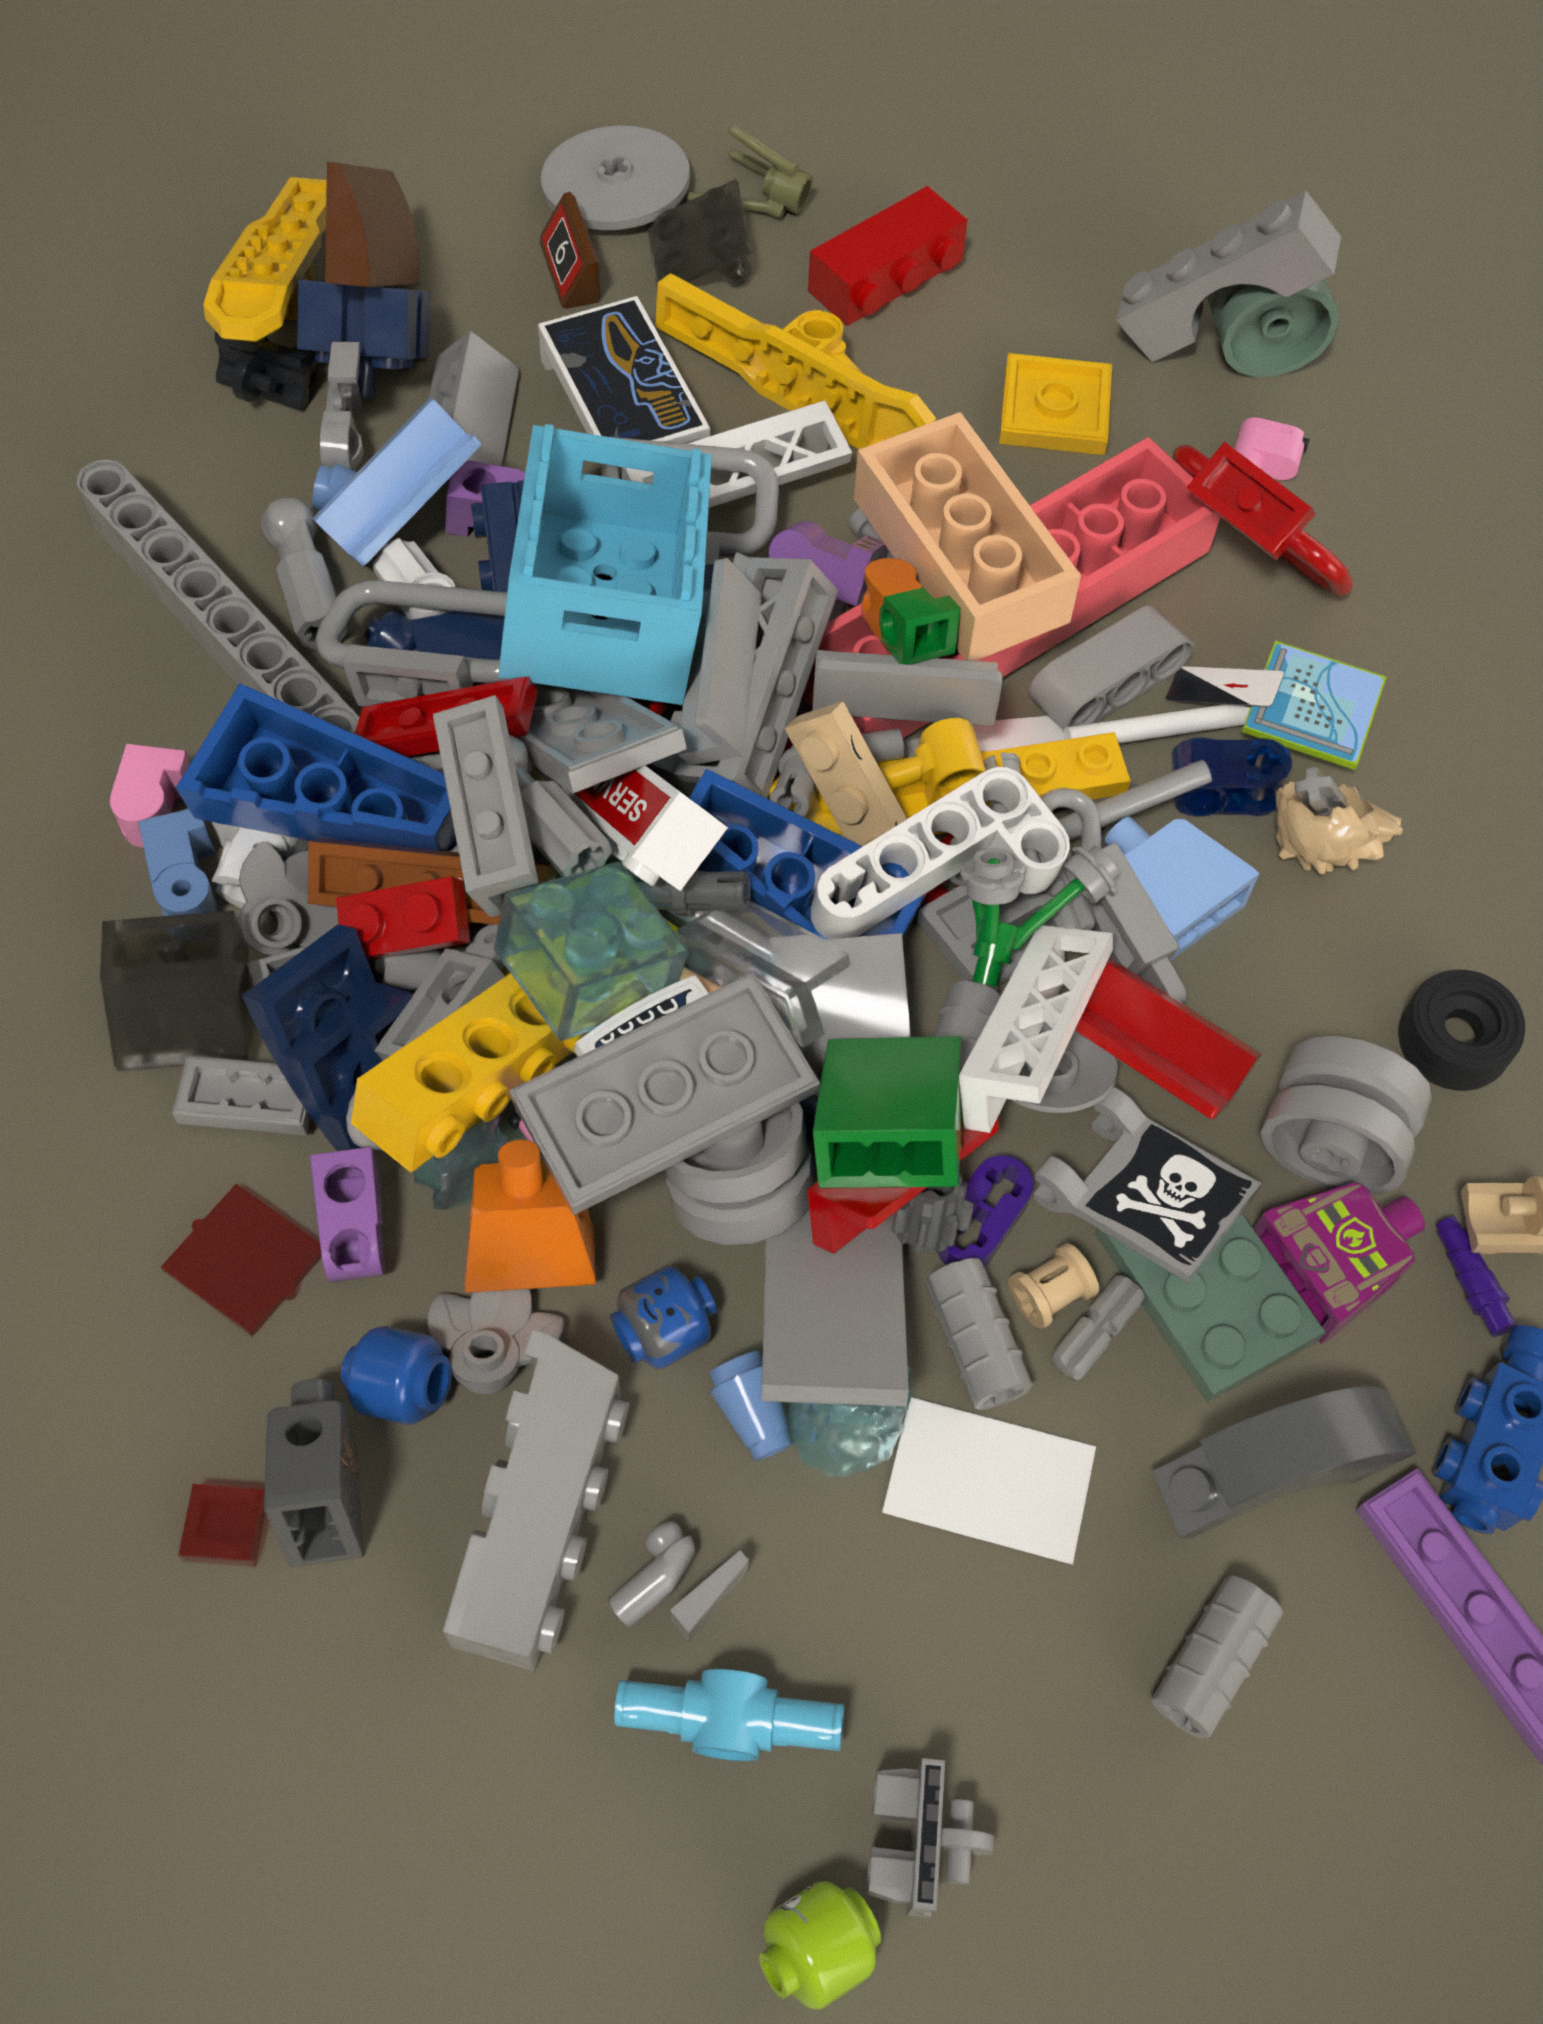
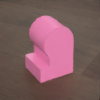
(146, 786)

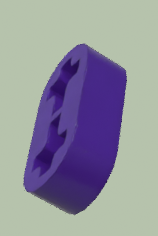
(995, 1221)

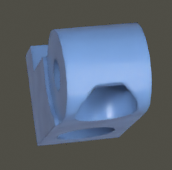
(172, 854)

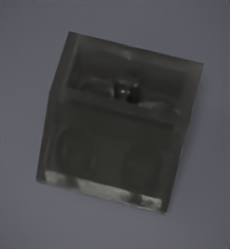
(175, 989)

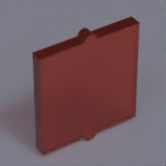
(243, 1260)

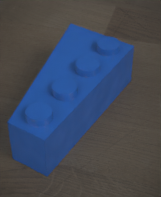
(781, 854)

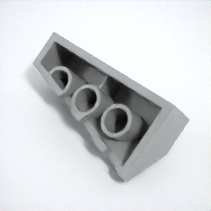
(537, 1507)

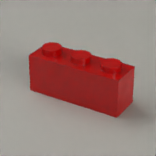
(887, 255)

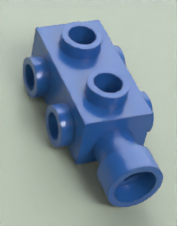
(1498, 1436)

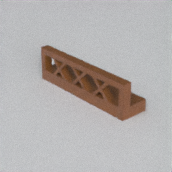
(353, 867)

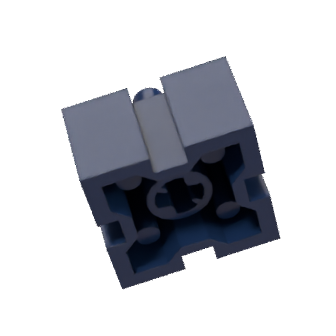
(385, 321)

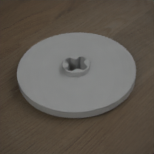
(617, 175)

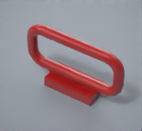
(1262, 512)

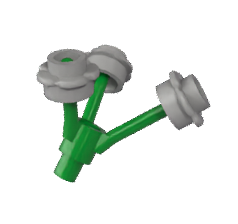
(996, 879)

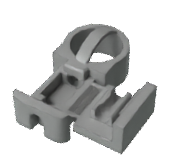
(338, 430)

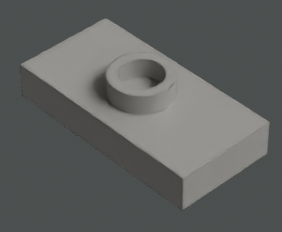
(238, 1097)

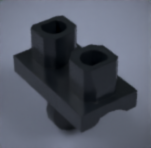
(266, 371)

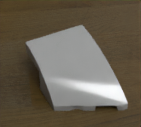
(863, 998)

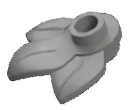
(283, 890)
(484, 1325)

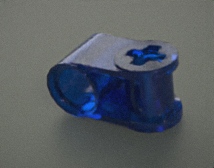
(1234, 776)

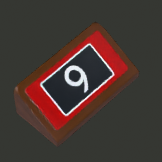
(570, 255)

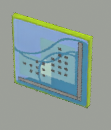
(1319, 706)

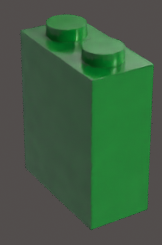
(889, 1113)

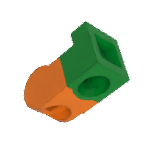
(906, 615)

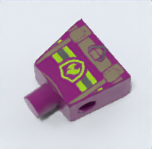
(1341, 1249)

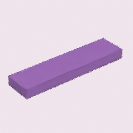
(1464, 1598)

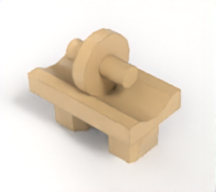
(1504, 1216)

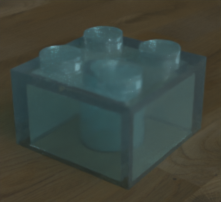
(587, 947)

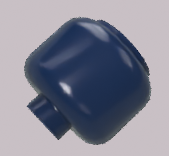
(391, 632)

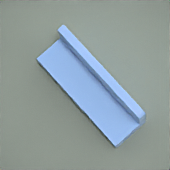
(396, 482)

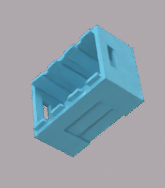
(632, 531)

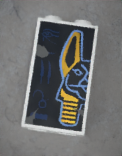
(621, 376)

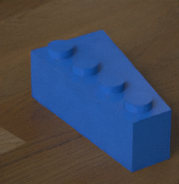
(312, 780)

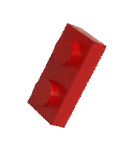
(407, 917)

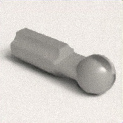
(301, 569)
(556, 822)

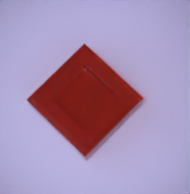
(223, 1525)

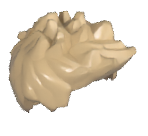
(1332, 839)

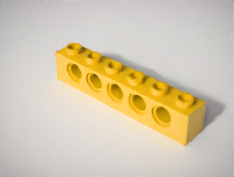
(456, 1074)

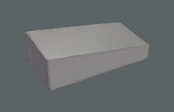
(702, 1602)

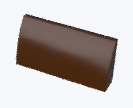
(368, 229)

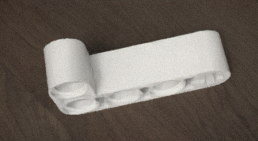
(930, 862)

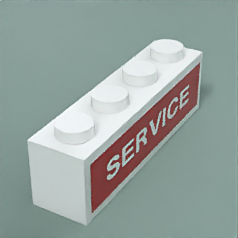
(650, 825)

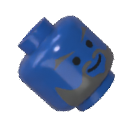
(663, 1317)

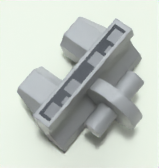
(914, 1874)

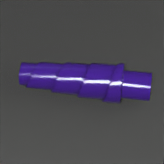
(1477, 1281)

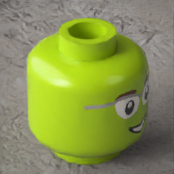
(819, 1944)

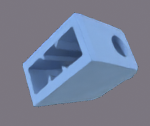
(1186, 876)

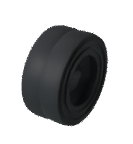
(1480, 1002)

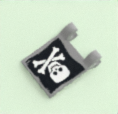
(1150, 1190)

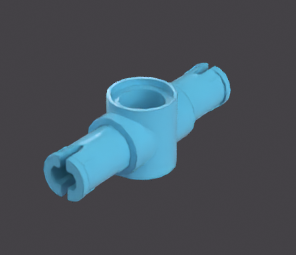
(729, 1715)

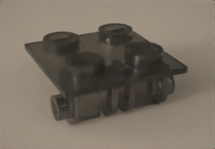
(703, 237)

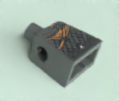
(313, 1477)

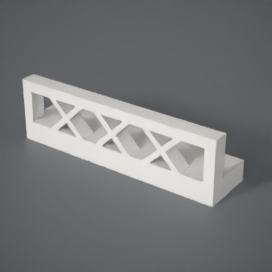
(779, 440)
(1018, 1017)

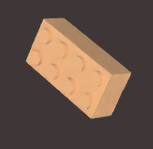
(967, 533)

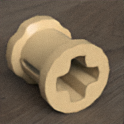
(1053, 1285)

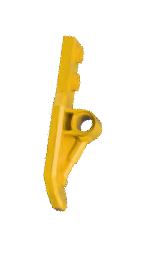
(261, 273)
(790, 364)
(951, 757)

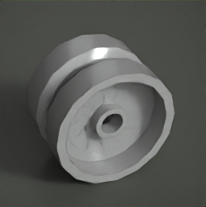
(1346, 1114)
(746, 1183)

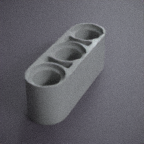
(1111, 668)

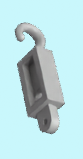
(1138, 930)
(447, 987)

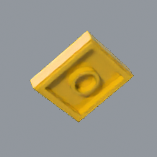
(1056, 404)

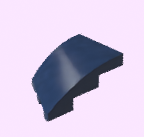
(323, 1024)

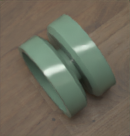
(1271, 332)

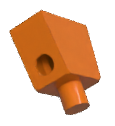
(523, 1227)

